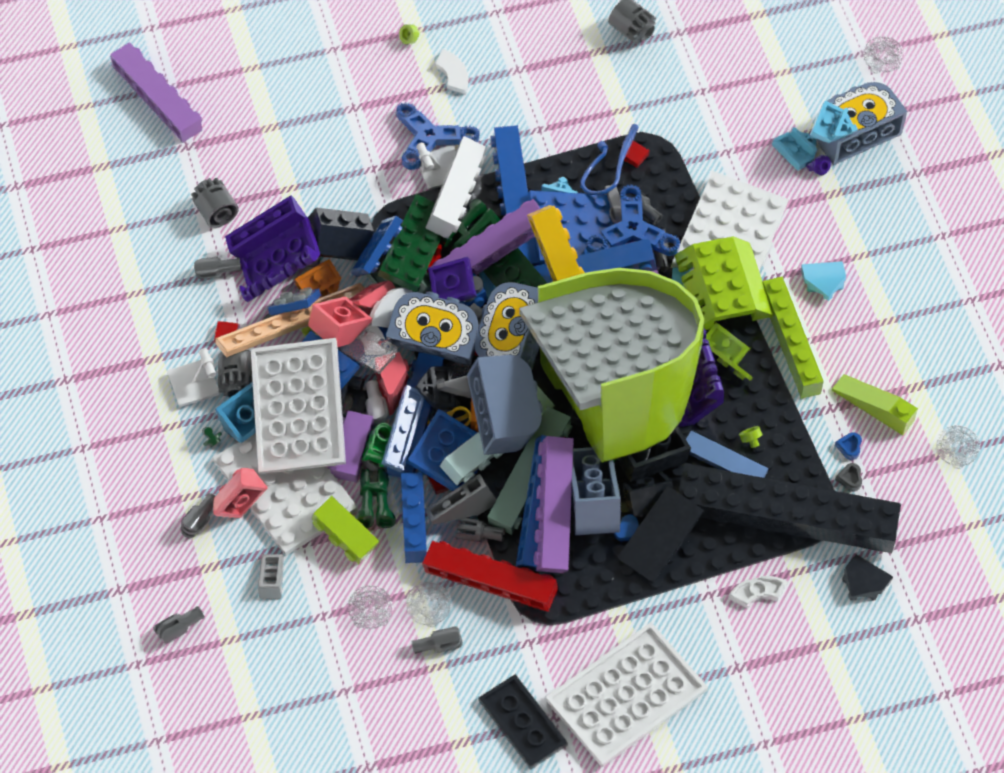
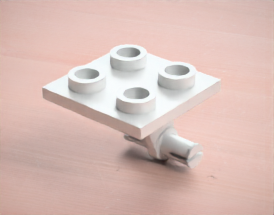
(435, 164)
(194, 380)

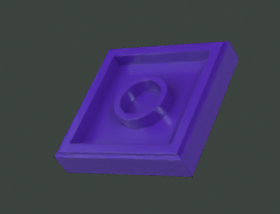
(453, 279)

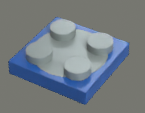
(292, 302)

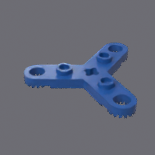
(421, 127)
(632, 216)

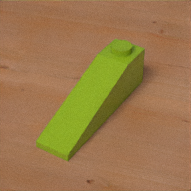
(880, 404)

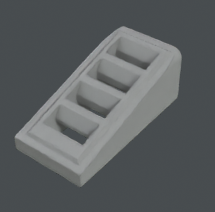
(271, 583)

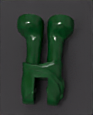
(477, 209)
(384, 516)

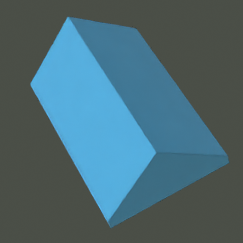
(238, 414)

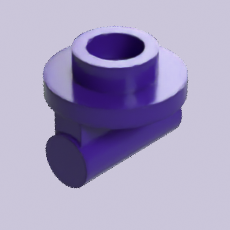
(820, 165)

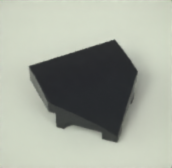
(428, 388)
(865, 579)

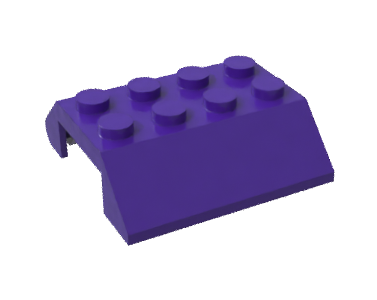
(273, 246)
(706, 389)

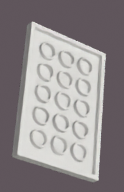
(735, 210)
(298, 406)
(291, 496)
(626, 694)

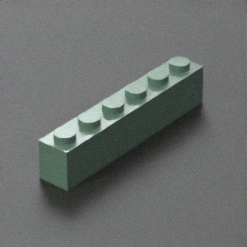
(511, 502)

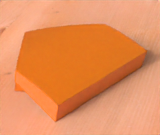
(321, 277)

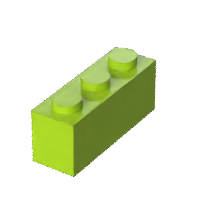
(344, 530)

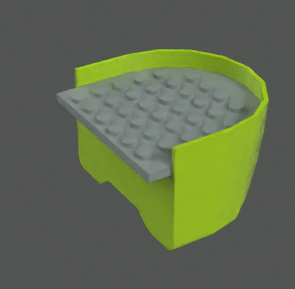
(620, 352)

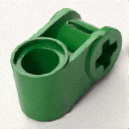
(376, 445)

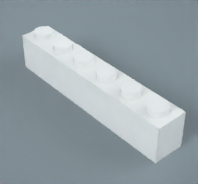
(456, 188)

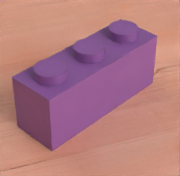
(356, 434)

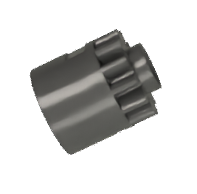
(632, 20)
(214, 202)
(234, 372)

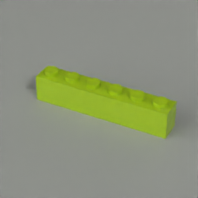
(793, 339)

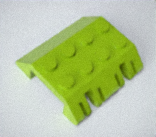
(724, 279)

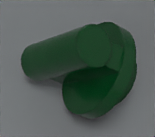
(212, 439)

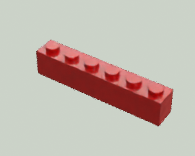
(490, 575)

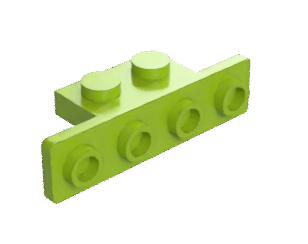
(728, 349)

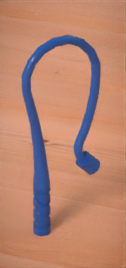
(603, 147)

